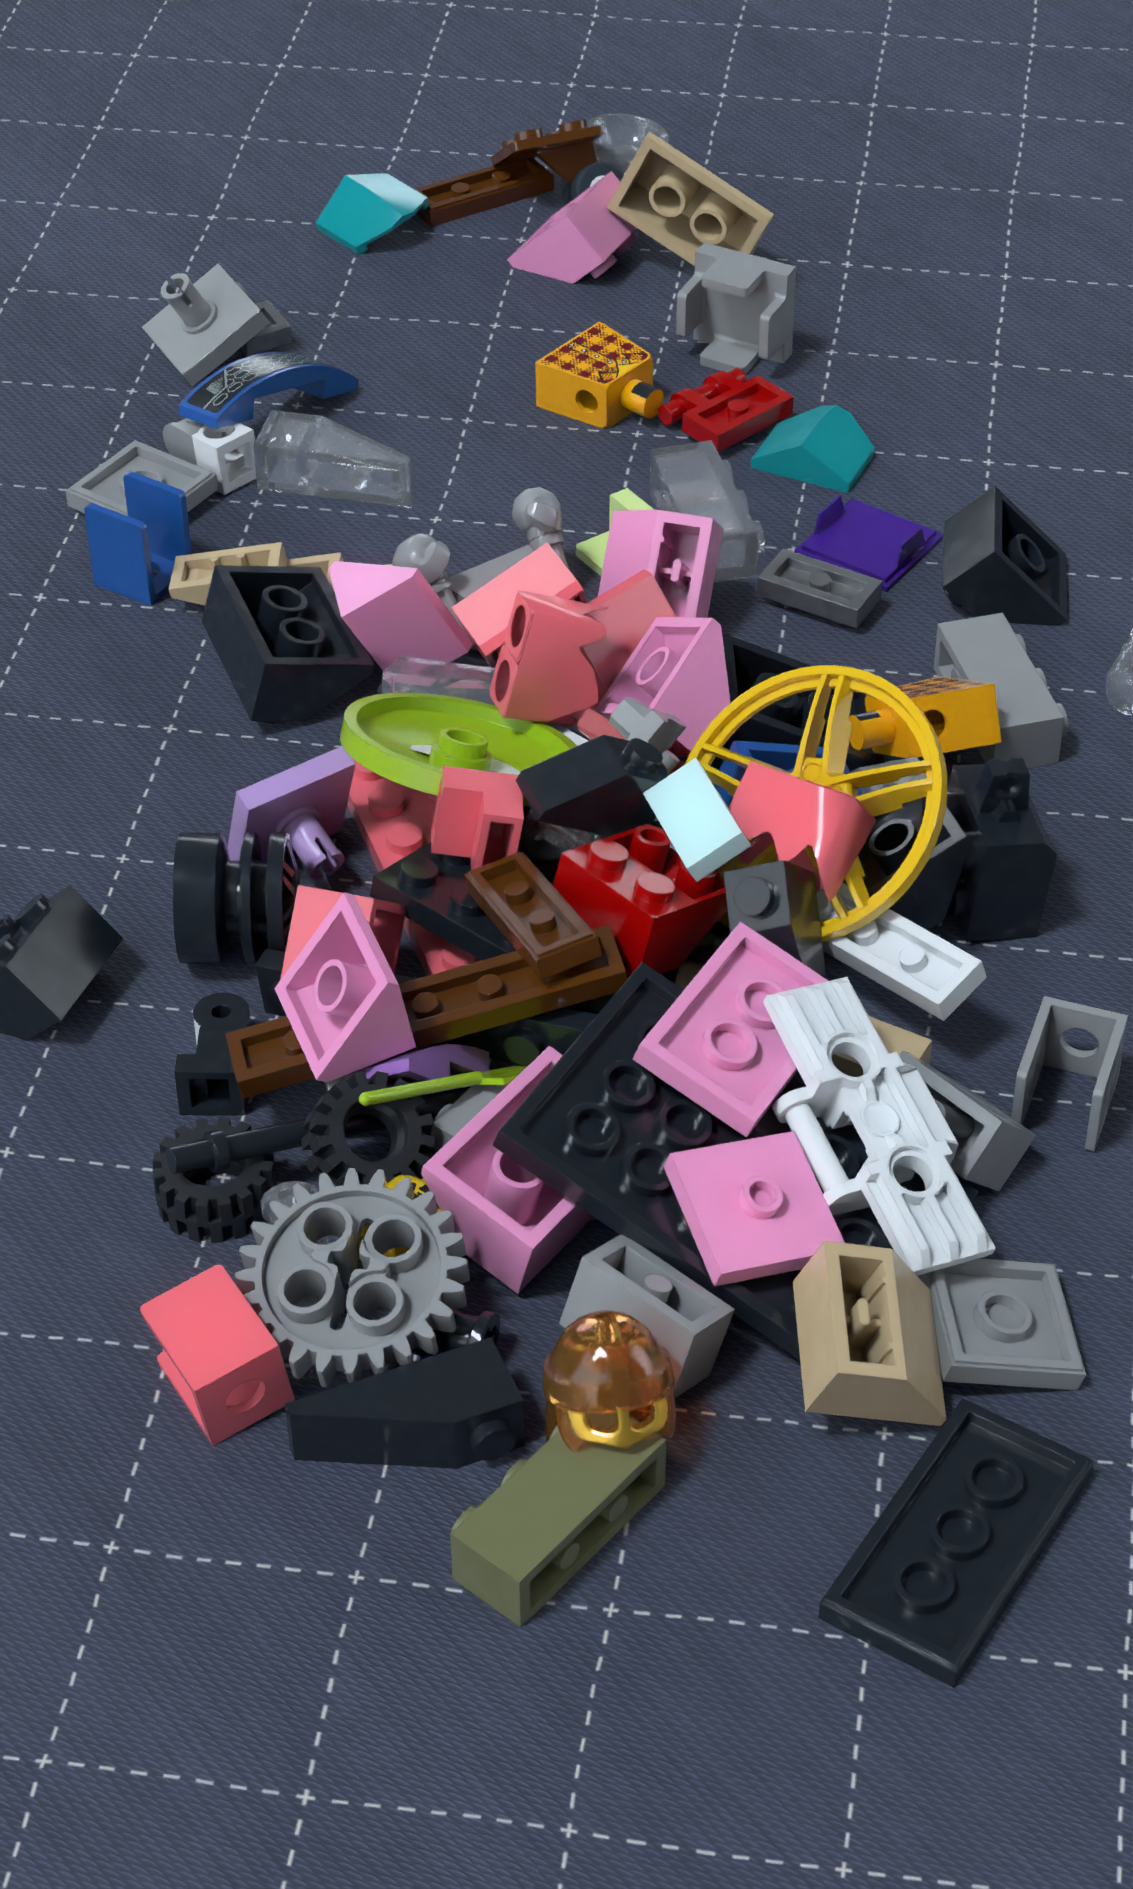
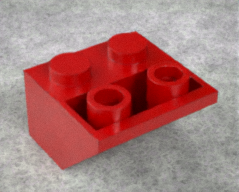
(644, 896)

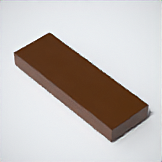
(484, 190)
(532, 915)

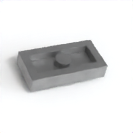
(819, 588)

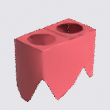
(540, 663)
(800, 814)

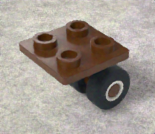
(565, 151)

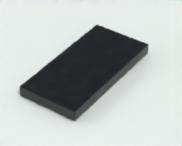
(956, 1542)

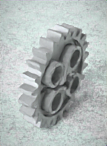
(414, 1285)

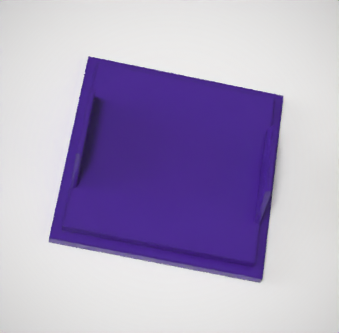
(868, 541)

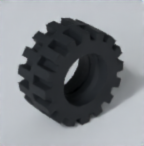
(211, 1208)

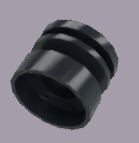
(231, 898)

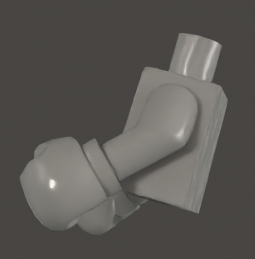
(533, 511)

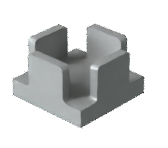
(738, 307)

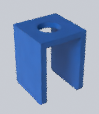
(148, 538)

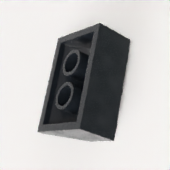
(282, 640)

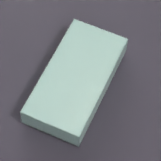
(696, 819)

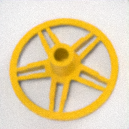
(830, 773)

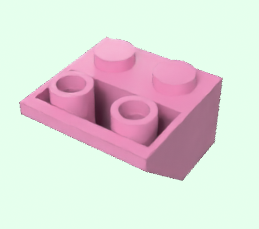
(670, 545)

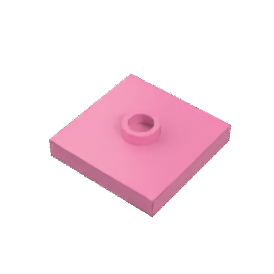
(752, 1206)

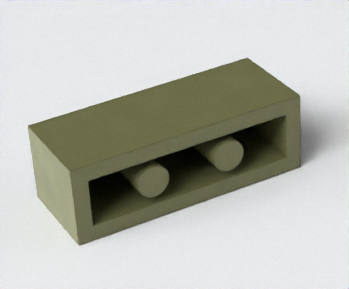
(552, 1518)

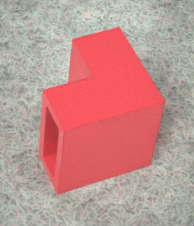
(477, 815)

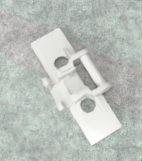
(893, 1118)

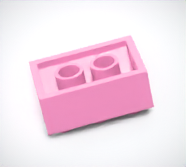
(504, 1211)

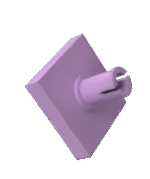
(302, 801)

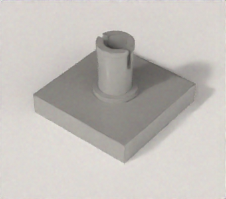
(204, 322)

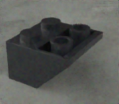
(49, 960)

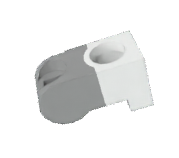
(221, 450)

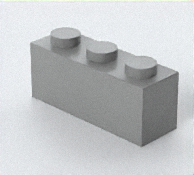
(992, 653)

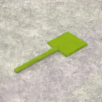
(492, 1077)

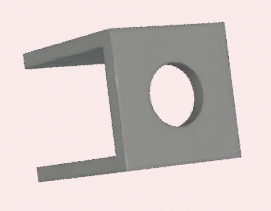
(1050, 1049)

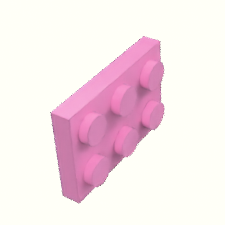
(719, 1037)

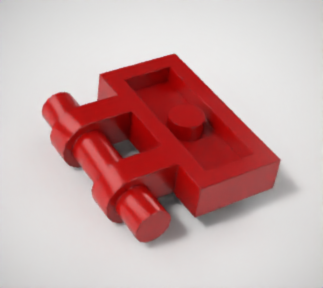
(727, 408)

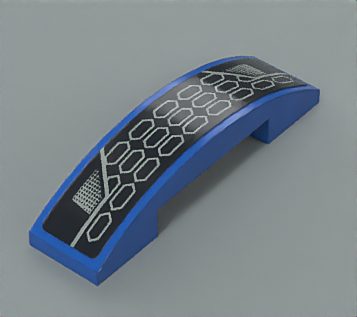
(230, 392)

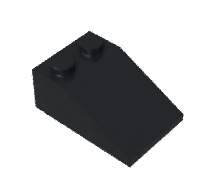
(785, 719)

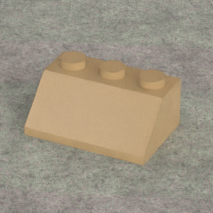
(686, 203)

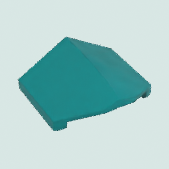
(368, 208)
(817, 448)

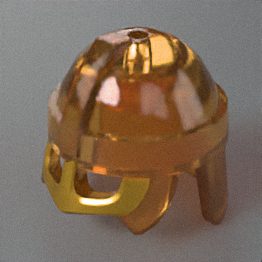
(608, 1366)

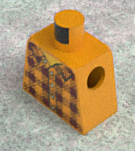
(598, 379)
(958, 709)

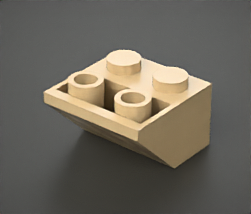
(867, 1337)

